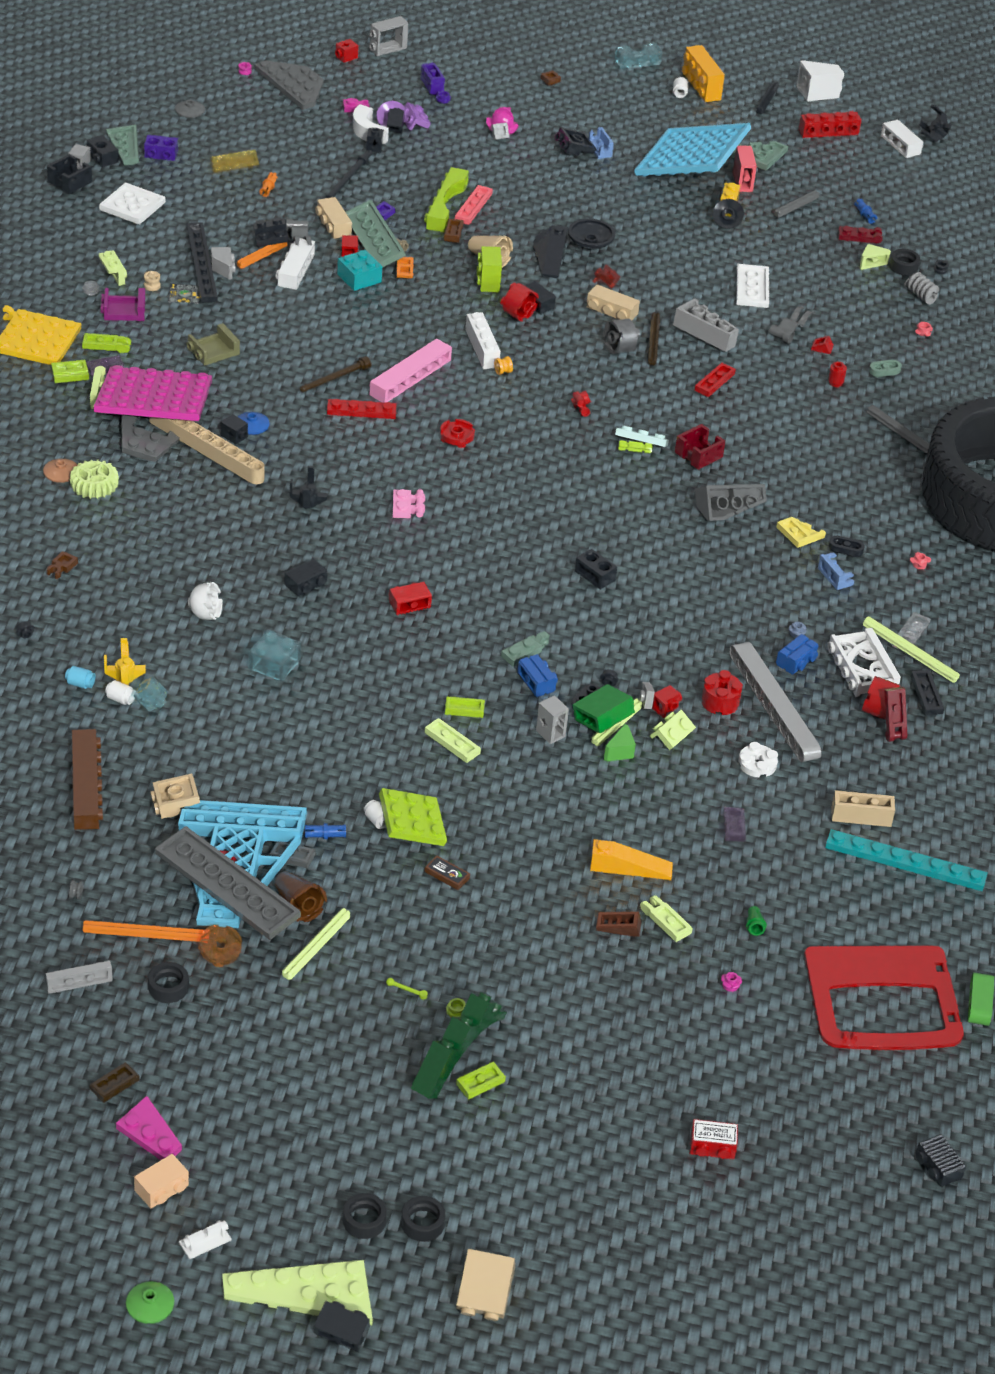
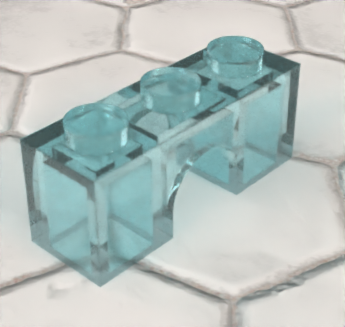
(628, 58)

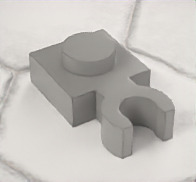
(647, 695)

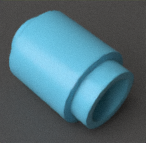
(80, 677)

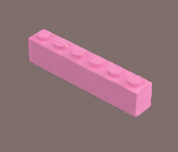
(410, 371)

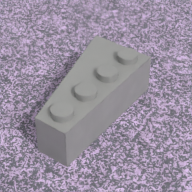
(705, 325)

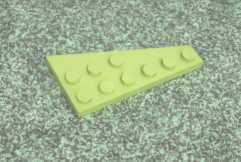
(302, 1287)

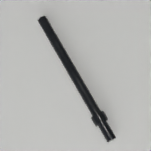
(362, 160)

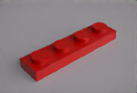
(361, 408)

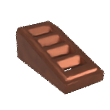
(630, 928)

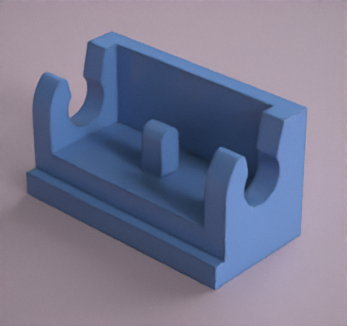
(602, 142)
(833, 572)

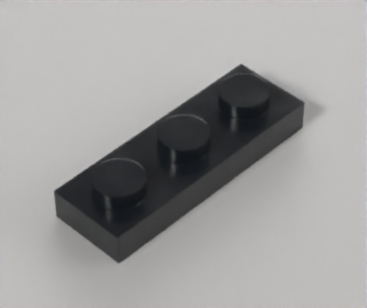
(927, 692)

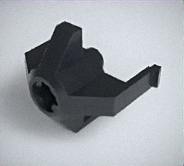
(938, 128)
(308, 494)

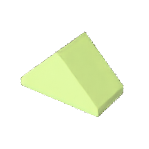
(874, 256)

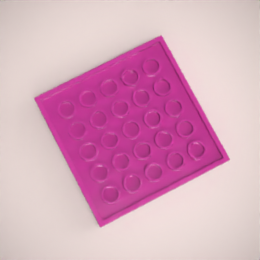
(153, 393)

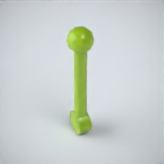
(422, 994)

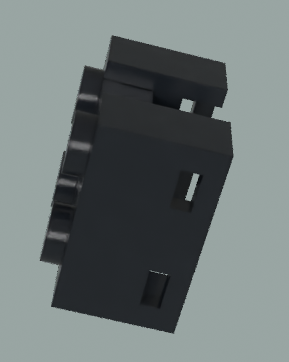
(65, 174)

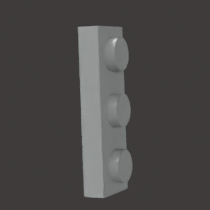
(79, 977)

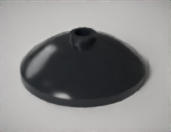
(591, 233)

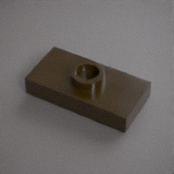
(114, 1082)

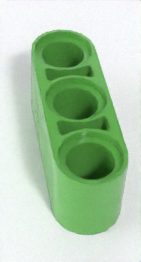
(981, 999)

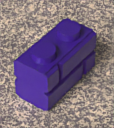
(432, 78)

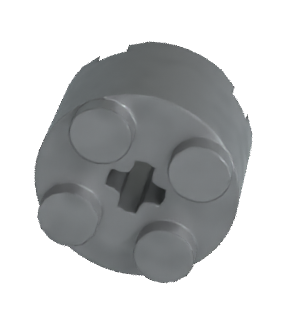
(620, 336)

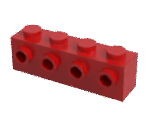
(829, 124)

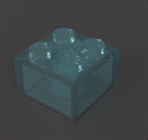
(274, 655)

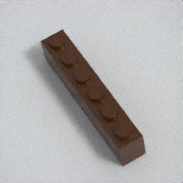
(85, 779)

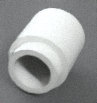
(680, 87)
(120, 692)
(374, 813)

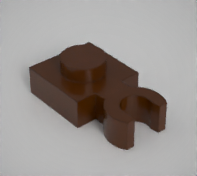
(62, 563)

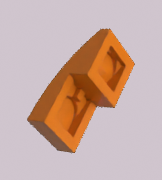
(405, 267)

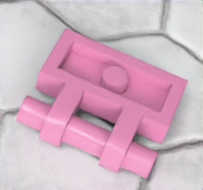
(402, 503)

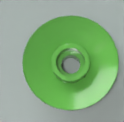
(150, 1310)

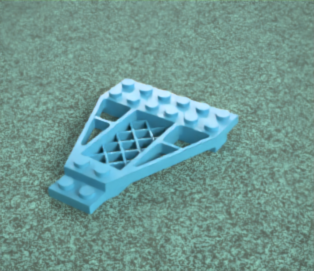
(242, 822)

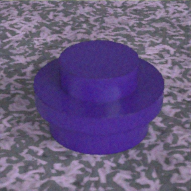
(443, 97)

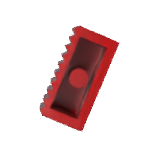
(410, 598)

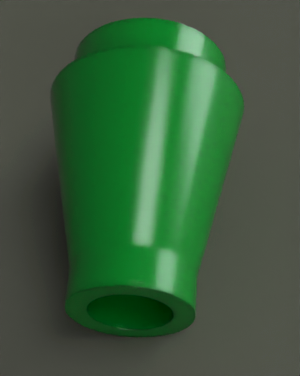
(755, 922)

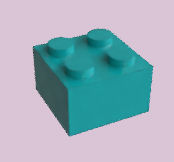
(359, 270)

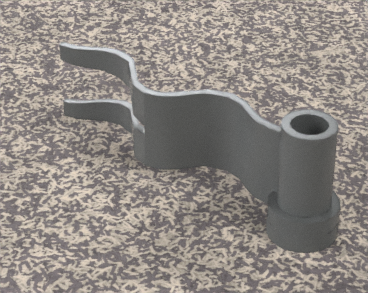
(299, 230)
(787, 326)

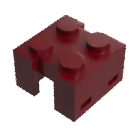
(696, 448)

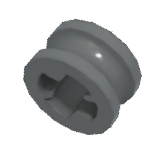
(76, 889)

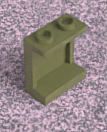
(214, 347)

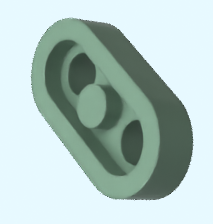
(885, 368)

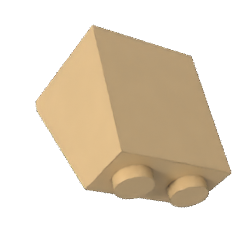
(486, 1284)

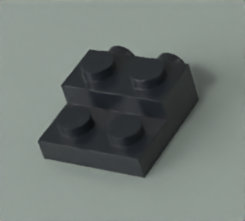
(574, 141)
(271, 231)

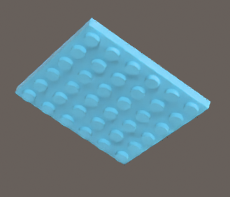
(692, 149)

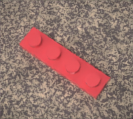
(474, 204)

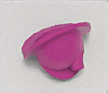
(503, 115)

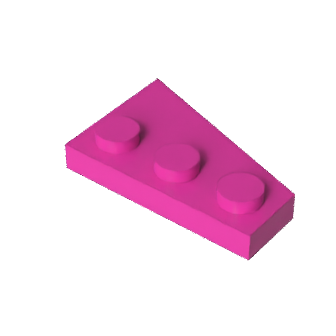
(149, 1130)

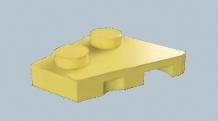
(799, 532)

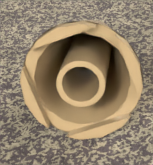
(492, 241)

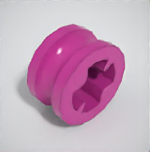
(244, 68)

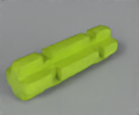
(635, 446)

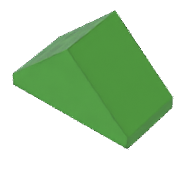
(620, 746)

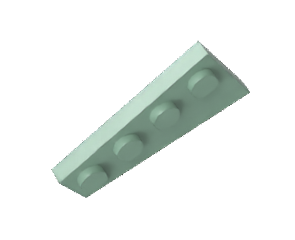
(126, 141)

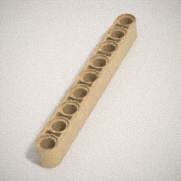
(214, 448)

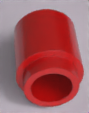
(837, 374)

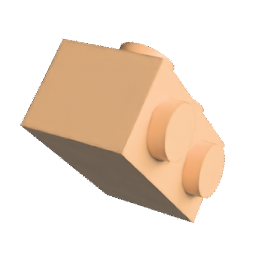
(161, 1181)

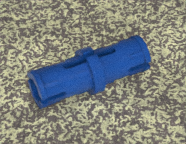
(865, 210)
(325, 831)

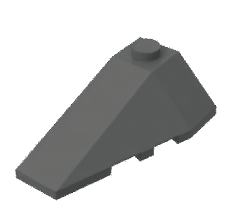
(725, 501)

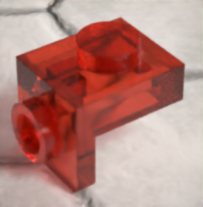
(607, 275)

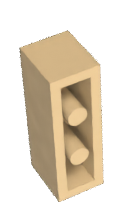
(333, 217)
(612, 303)
(863, 808)

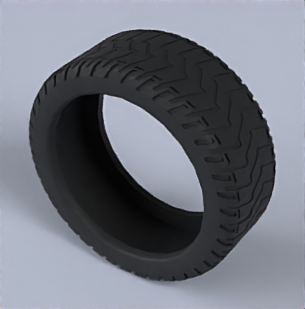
(950, 488)

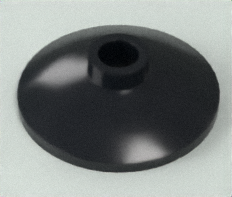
(728, 206)

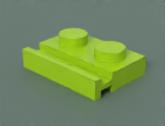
(70, 371)

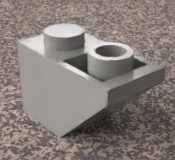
(223, 261)

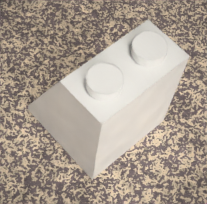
(819, 80)

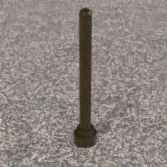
(362, 364)

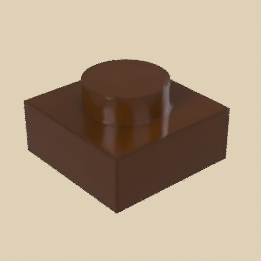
(550, 77)

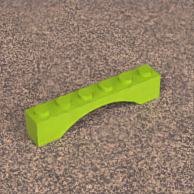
(454, 183)

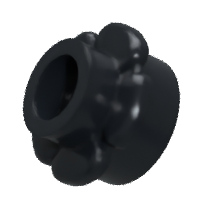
(25, 629)
(609, 677)

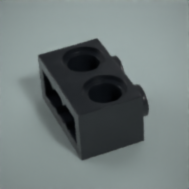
(595, 569)

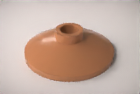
(59, 470)

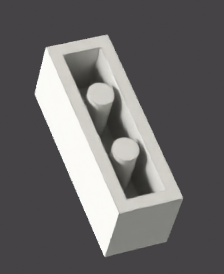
(902, 138)

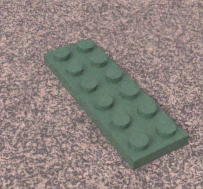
(374, 233)

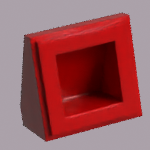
(823, 345)

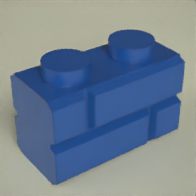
(797, 654)
(537, 675)

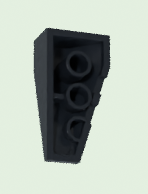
(550, 249)

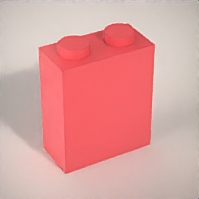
(744, 168)

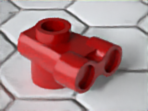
(580, 400)

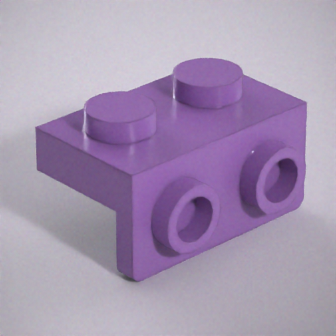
(416, 115)

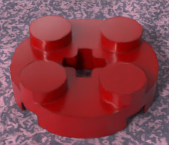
(449, 432)

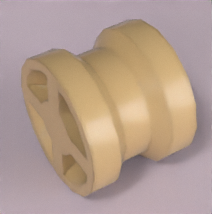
(152, 281)

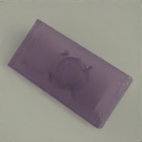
(106, 362)
(734, 824)

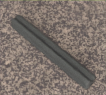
(795, 204)

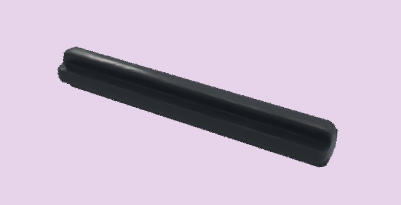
(767, 97)

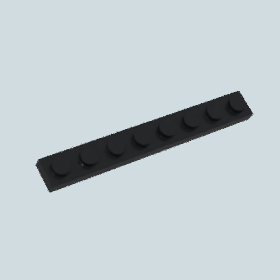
(202, 262)

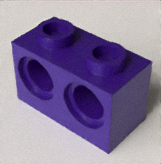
(161, 147)

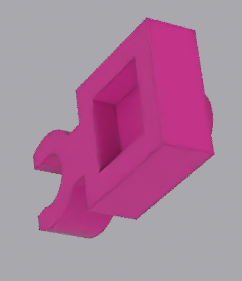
(350, 104)

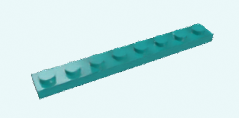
(906, 860)

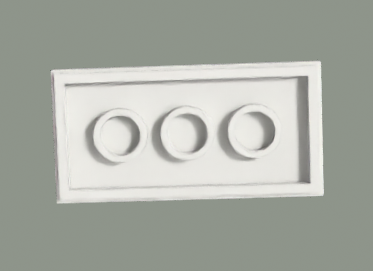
(752, 285)

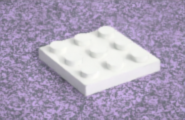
(132, 203)

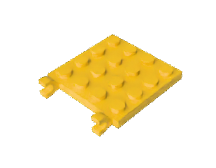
(37, 336)

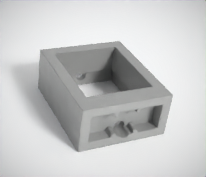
(401, 36)

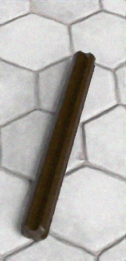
(654, 337)

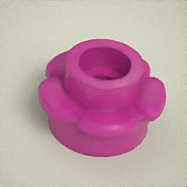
(731, 981)

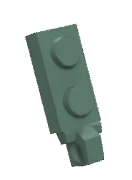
(525, 648)

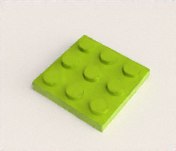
(412, 817)

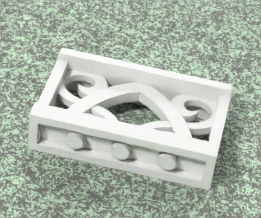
(851, 672)

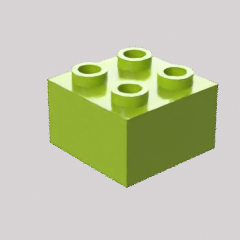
(489, 269)

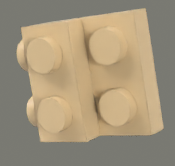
(173, 794)

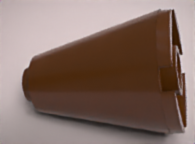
(301, 894)

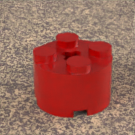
(519, 301)
(721, 693)
(875, 700)

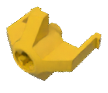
(124, 668)

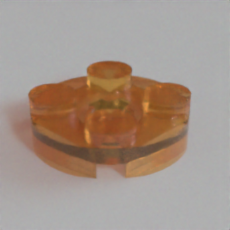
(217, 955)

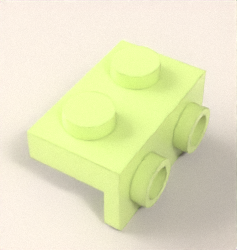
(113, 266)
(674, 729)

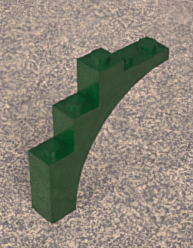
(460, 1033)

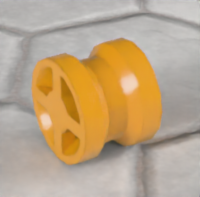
(503, 365)

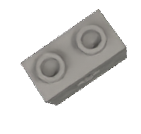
(552, 719)

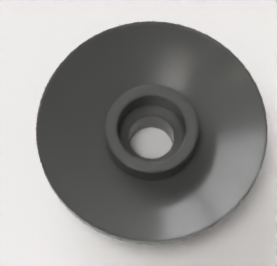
(190, 109)

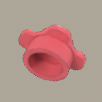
(923, 329)
(920, 560)

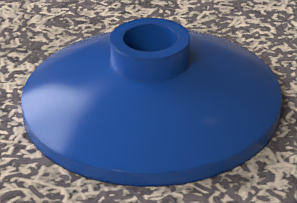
(256, 422)

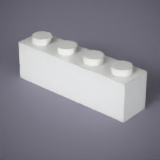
(295, 264)
(482, 339)

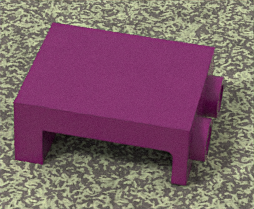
(124, 307)

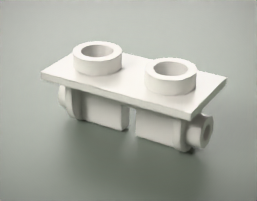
(205, 1239)

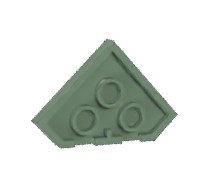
(766, 154)

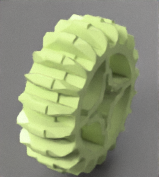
(94, 479)

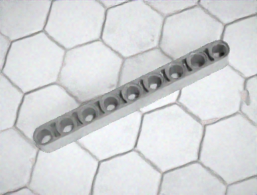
(775, 702)

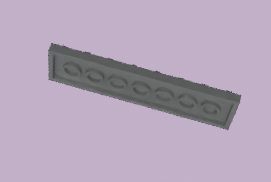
(228, 883)

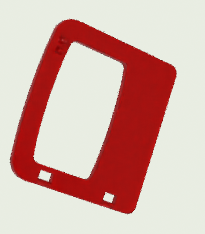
(881, 966)

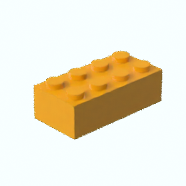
(703, 73)

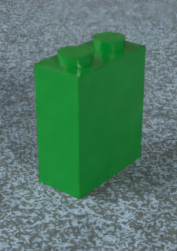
(603, 708)

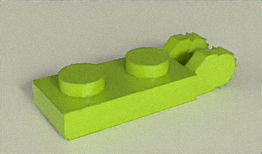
(106, 342)

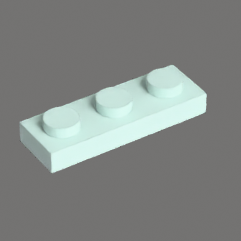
(642, 435)

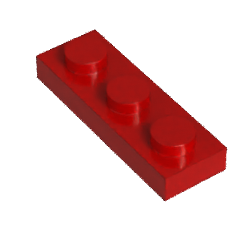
(715, 379)

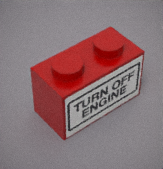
(714, 1139)

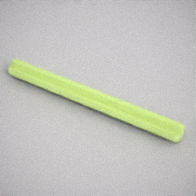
(911, 649)

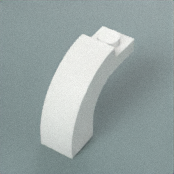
(363, 121)

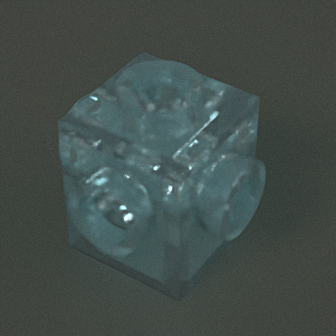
(151, 694)

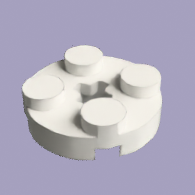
(758, 752)

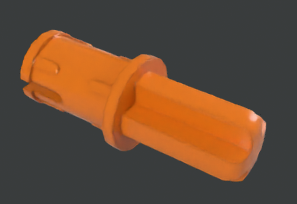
(268, 184)

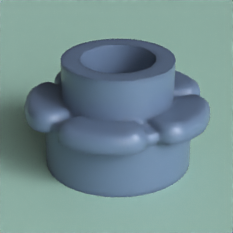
(797, 629)

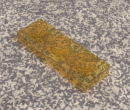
(234, 161)

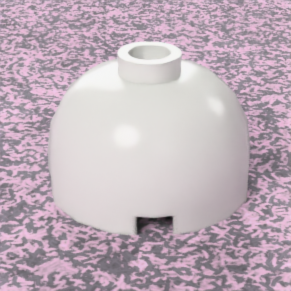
(205, 601)

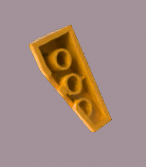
(624, 860)

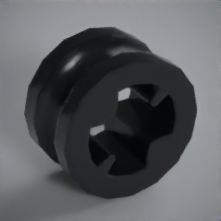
(941, 266)

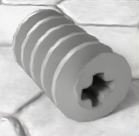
(922, 287)

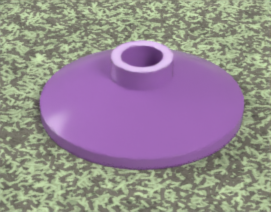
(383, 111)

